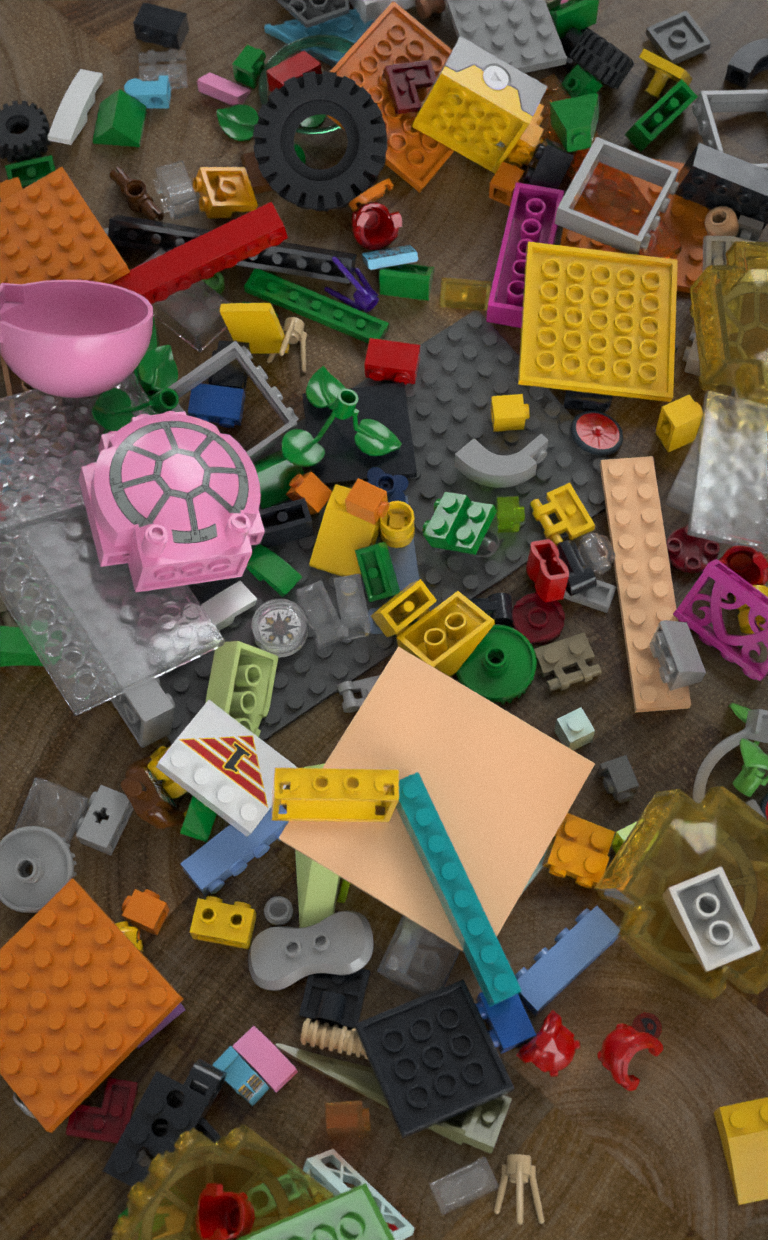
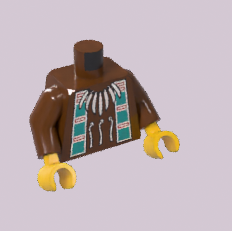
(148, 795)

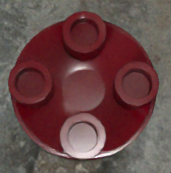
(690, 552)

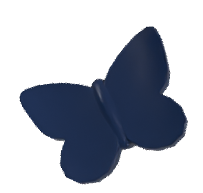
(394, 485)

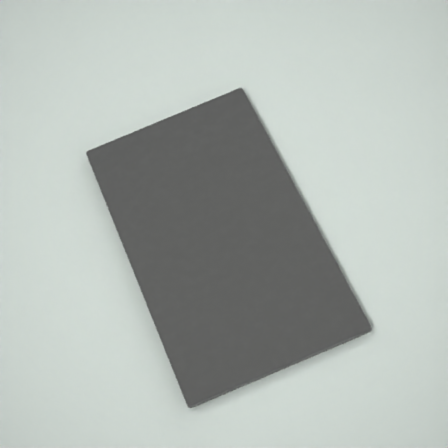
(446, 411)

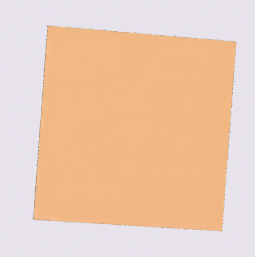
(487, 773)

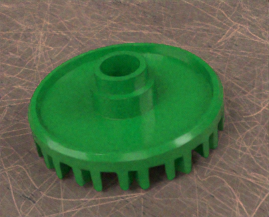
(507, 678)

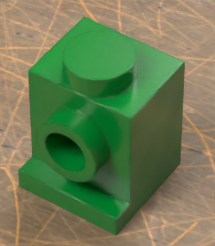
(249, 65)

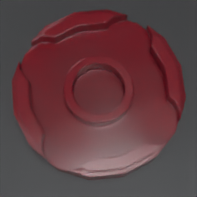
(538, 620)

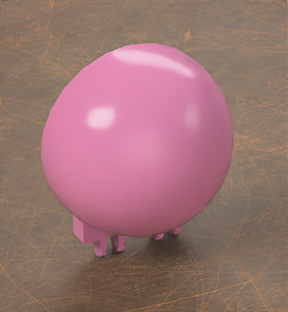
(73, 334)

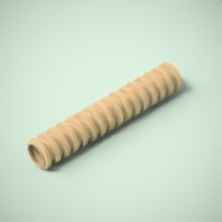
(331, 1037)

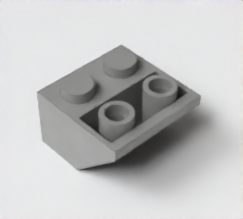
(676, 655)

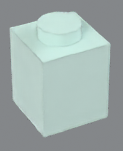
(574, 729)

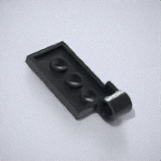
(199, 1091)

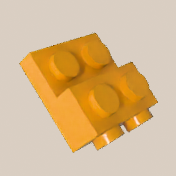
(528, 142)
(224, 191)
(579, 851)

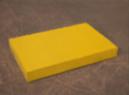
(254, 325)

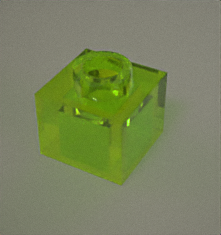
(509, 514)

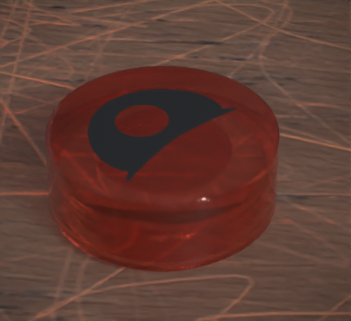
(647, 1023)

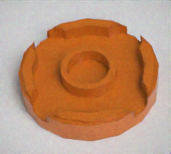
(371, 194)

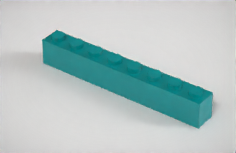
(455, 892)

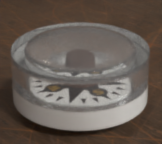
(280, 627)

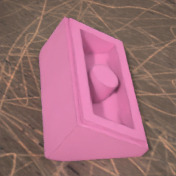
(222, 89)

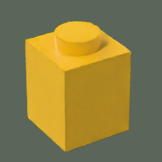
(508, 412)

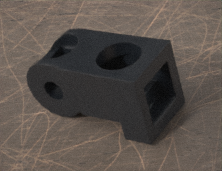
(587, 401)

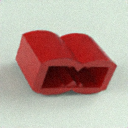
(547, 570)

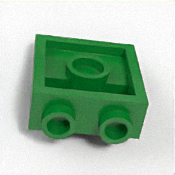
(458, 523)

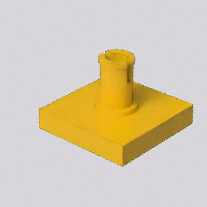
(664, 70)

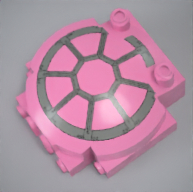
(172, 501)

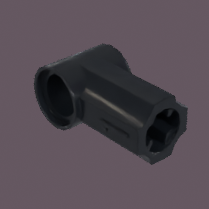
(580, 575)
(497, 606)

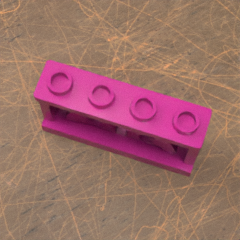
(726, 582)

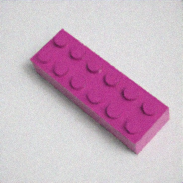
(529, 220)

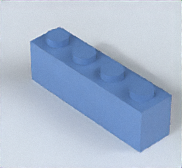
(230, 852)
(566, 959)

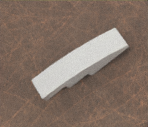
(74, 107)
(228, 604)

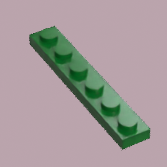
(315, 306)

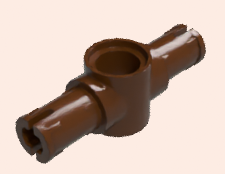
(136, 195)

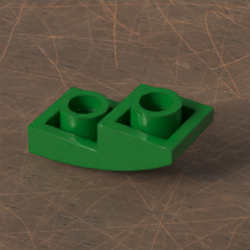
(273, 569)

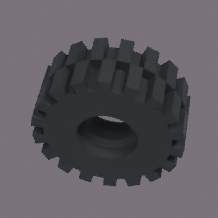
(29, 143)

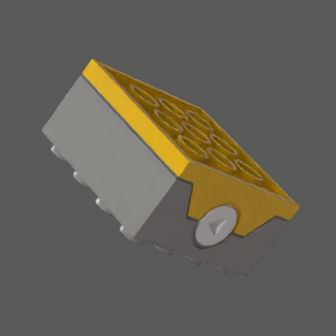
(479, 105)

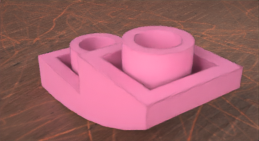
(265, 1059)

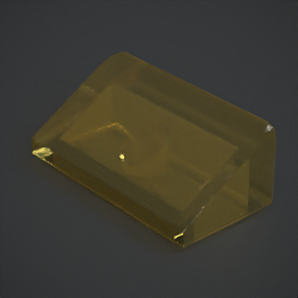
(464, 294)

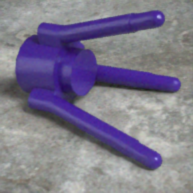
(364, 296)

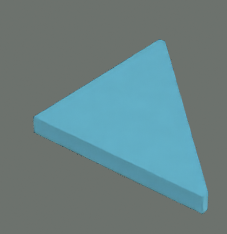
(346, 26)

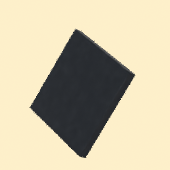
(342, 458)
(433, 1058)

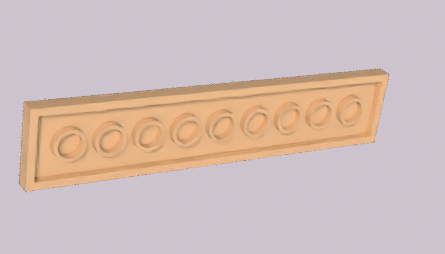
(641, 575)

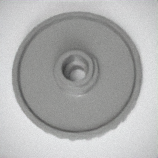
(51, 868)

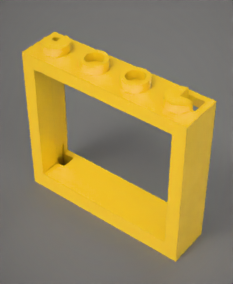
(334, 794)

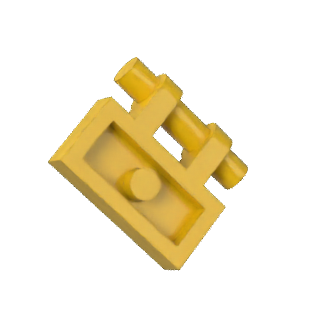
(568, 509)

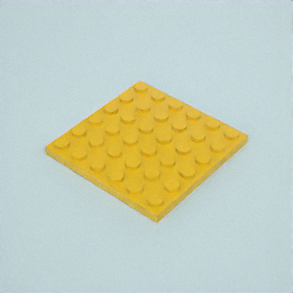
(598, 322)

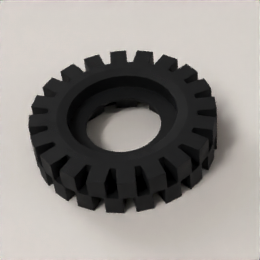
(288, 109)

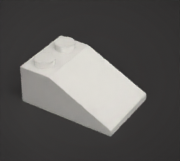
(711, 919)

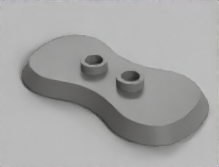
(332, 946)

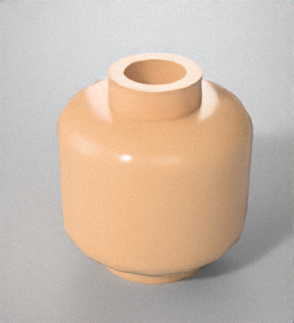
(722, 222)

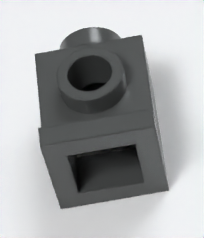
(619, 779)

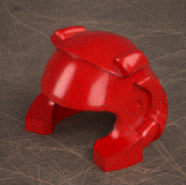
(375, 226)
(747, 564)
(552, 1046)
(620, 1048)
(223, 1214)

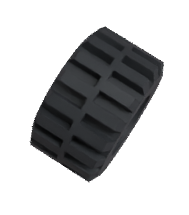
(601, 59)

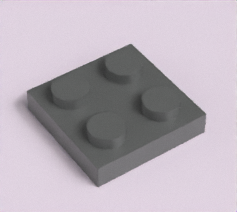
(678, 38)

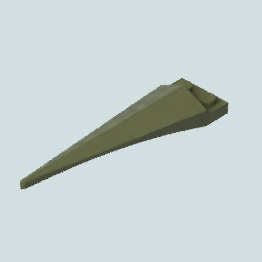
(474, 1127)

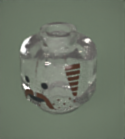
(597, 552)

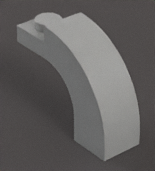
(500, 470)

